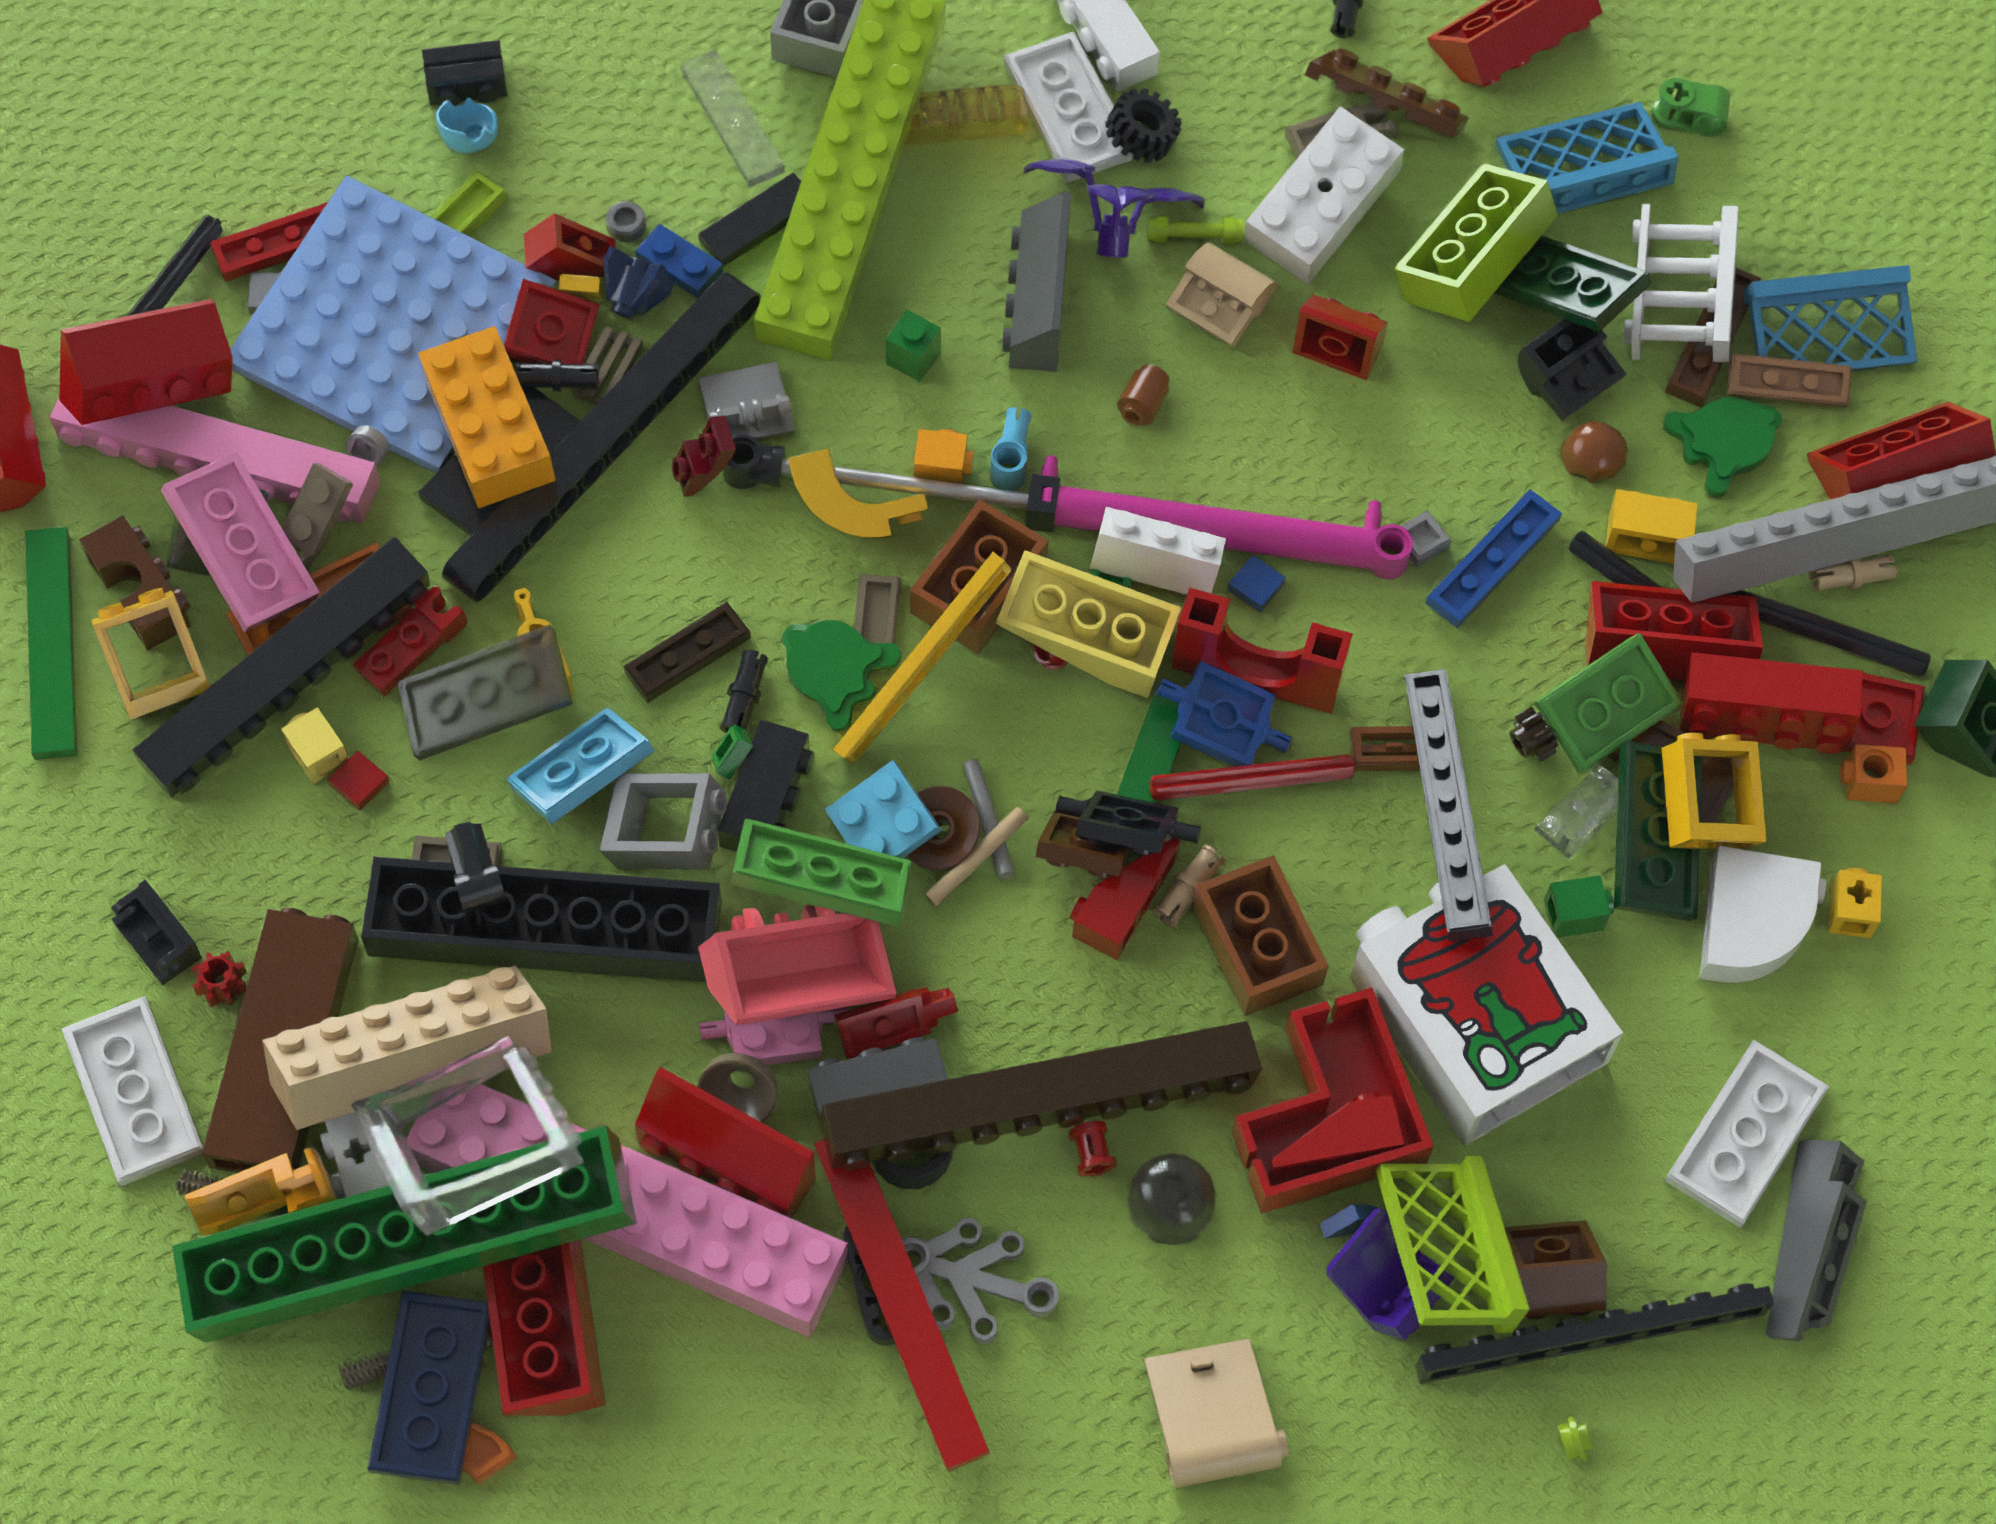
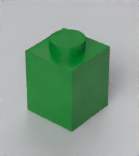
(913, 345)
(1578, 906)

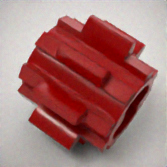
(215, 967)

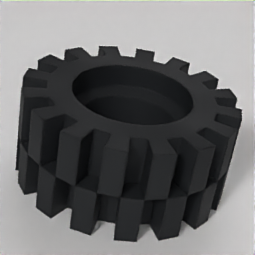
(1134, 137)

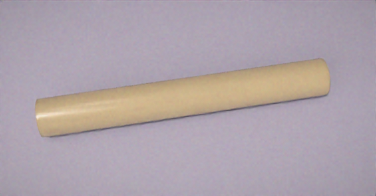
(980, 853)

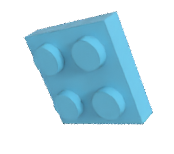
(884, 814)

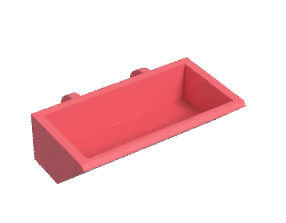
(796, 964)

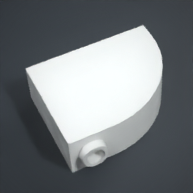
(1756, 913)

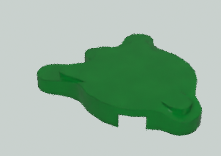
(1726, 436)
(834, 665)

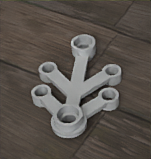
(967, 1275)

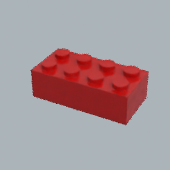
(1771, 702)

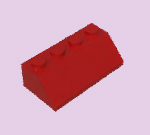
(1507, 34)
(144, 362)
(1904, 450)
(20, 457)
(1671, 624)
(724, 1145)
(544, 1333)

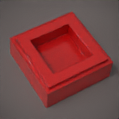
(358, 780)

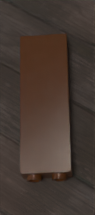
(292, 985)

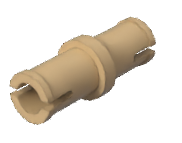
(1854, 573)
(1181, 894)

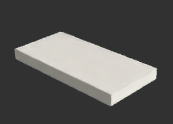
(1066, 102)
(133, 1091)
(1746, 1133)

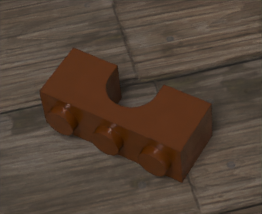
(121, 555)

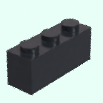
(767, 781)

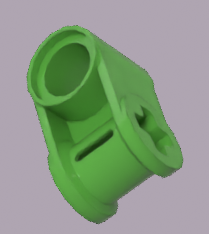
(1696, 107)

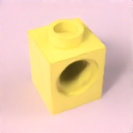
(314, 745)

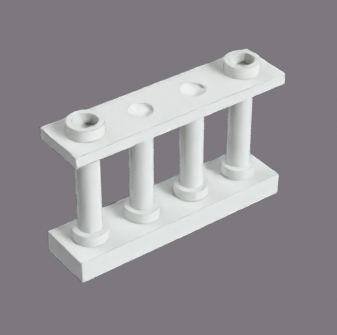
(1716, 299)

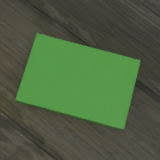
(1609, 702)

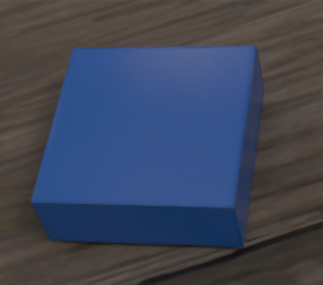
(1256, 583)

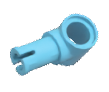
(1011, 449)

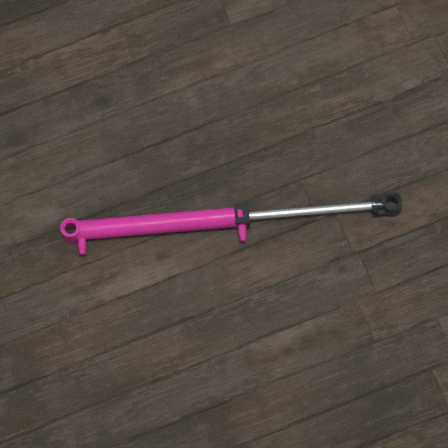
(1064, 506)

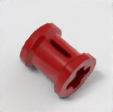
(1091, 1163)

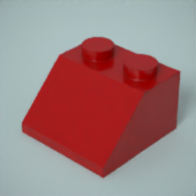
(1339, 336)

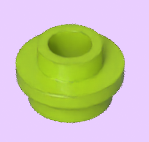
(1575, 1439)

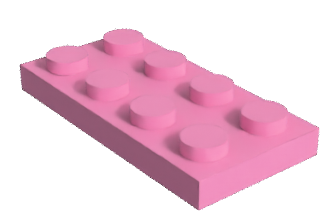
(240, 541)

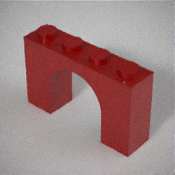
(1299, 676)

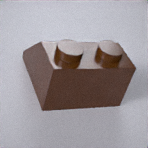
(1559, 1268)

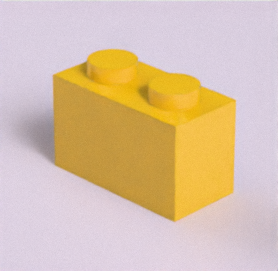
(1648, 525)

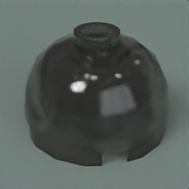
(1171, 1198)

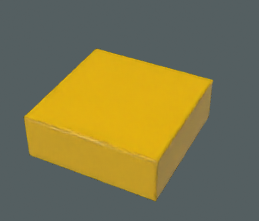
(582, 286)

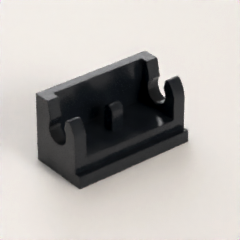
(155, 933)

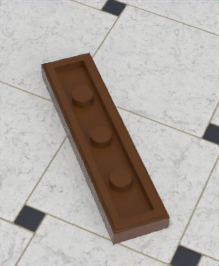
(1696, 368)

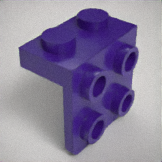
(1374, 1279)

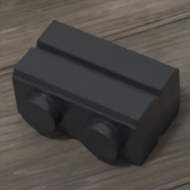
(465, 73)

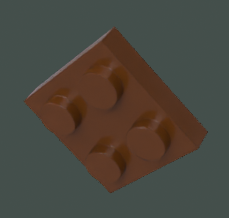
(1064, 848)

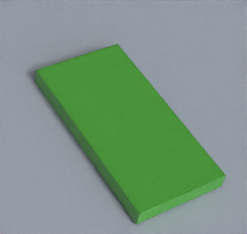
(821, 872)

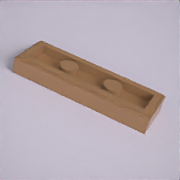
(1789, 380)

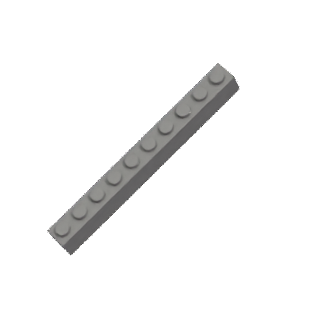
(1836, 531)

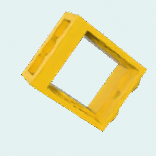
(164, 693)
(1682, 795)

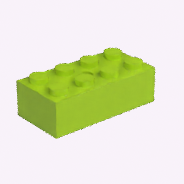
(1476, 242)

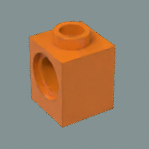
(1886, 762)

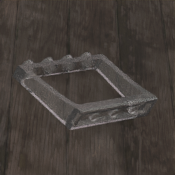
(389, 1111)

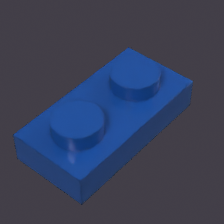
(683, 261)

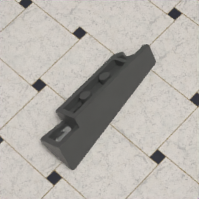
(1816, 1238)

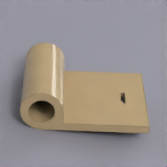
(1214, 1413)

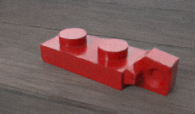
(893, 1020)

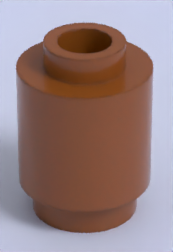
(1144, 395)

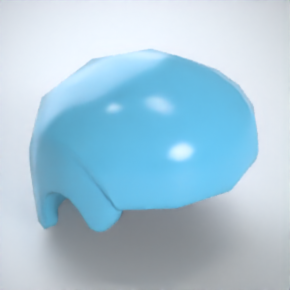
(467, 126)

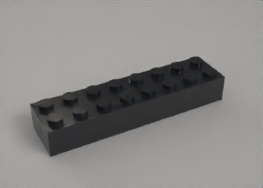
(546, 923)

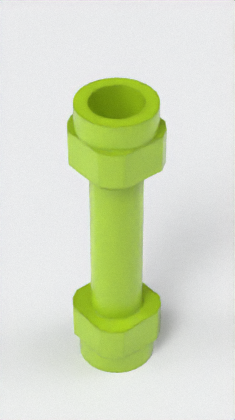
(1229, 230)

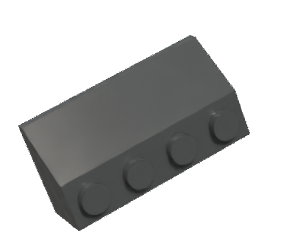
(1038, 286)

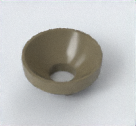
(754, 1101)

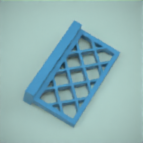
(1597, 180)
(1835, 287)

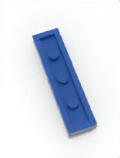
(1493, 558)

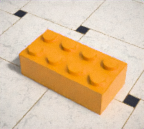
(487, 417)

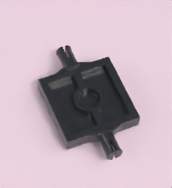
(1127, 822)

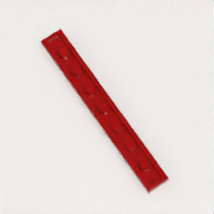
(907, 1313)

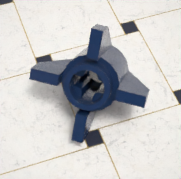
(634, 284)

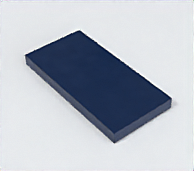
(430, 1388)

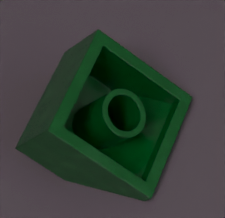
(1962, 714)

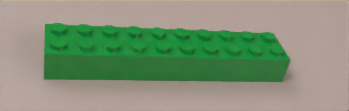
(373, 1247)

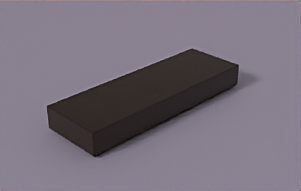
(687, 652)

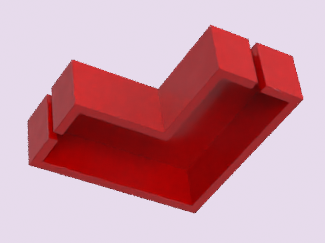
(1337, 1065)

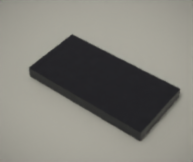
(448, 488)

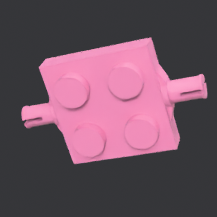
(775, 1039)

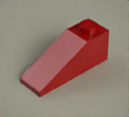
(1119, 902)
(1350, 1134)

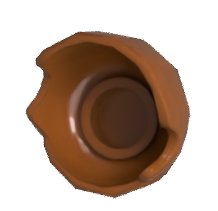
(1594, 451)

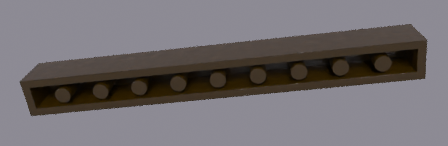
(1039, 1095)

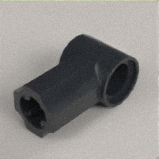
(475, 876)

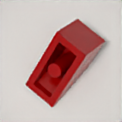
(565, 247)

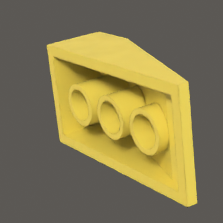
(1089, 622)

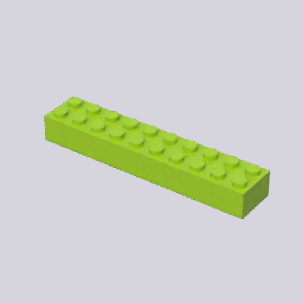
(848, 176)

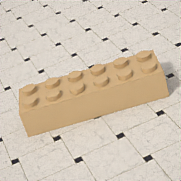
(364, 1053)

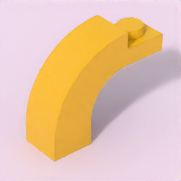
(823, 494)

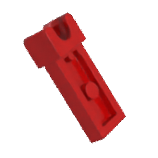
(410, 641)

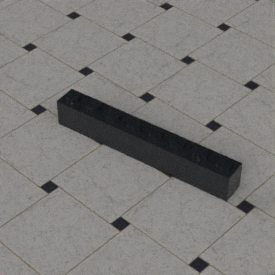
(282, 668)

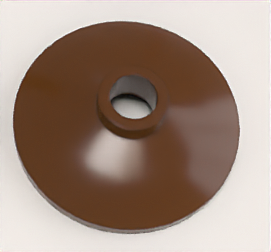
(958, 812)

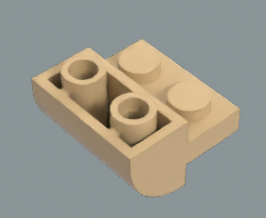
(1220, 294)

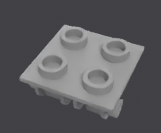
(750, 400)

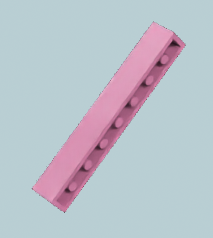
(192, 440)

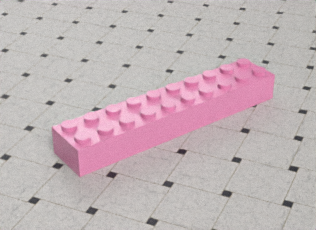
(682, 1221)

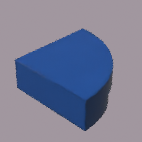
(1346, 1221)

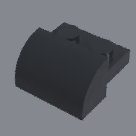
(1569, 367)

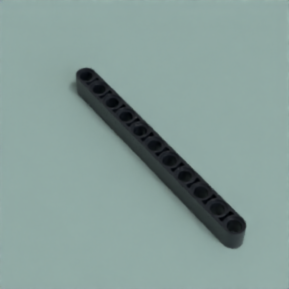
(602, 436)

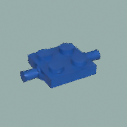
(1223, 715)

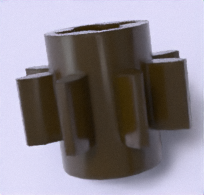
(1533, 735)

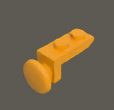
(260, 1192)

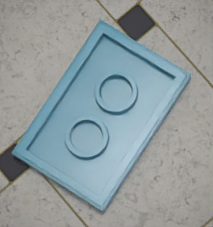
(579, 765)

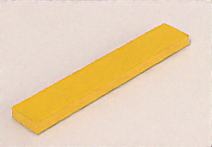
(923, 658)

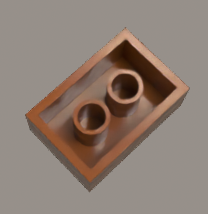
(971, 544)
(1259, 935)

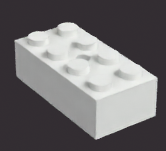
(1323, 195)

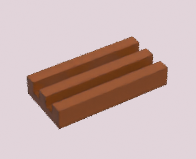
(1365, 757)

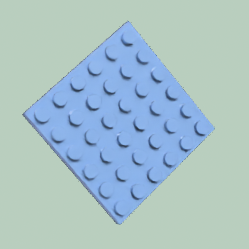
(362, 303)

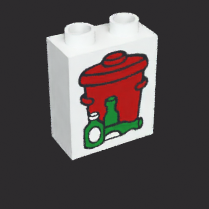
(1484, 1017)

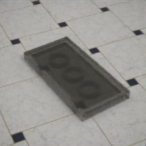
(484, 692)

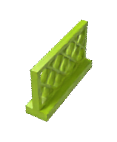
(1486, 1244)

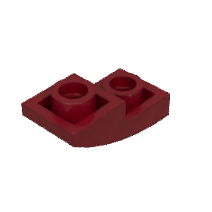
(705, 457)

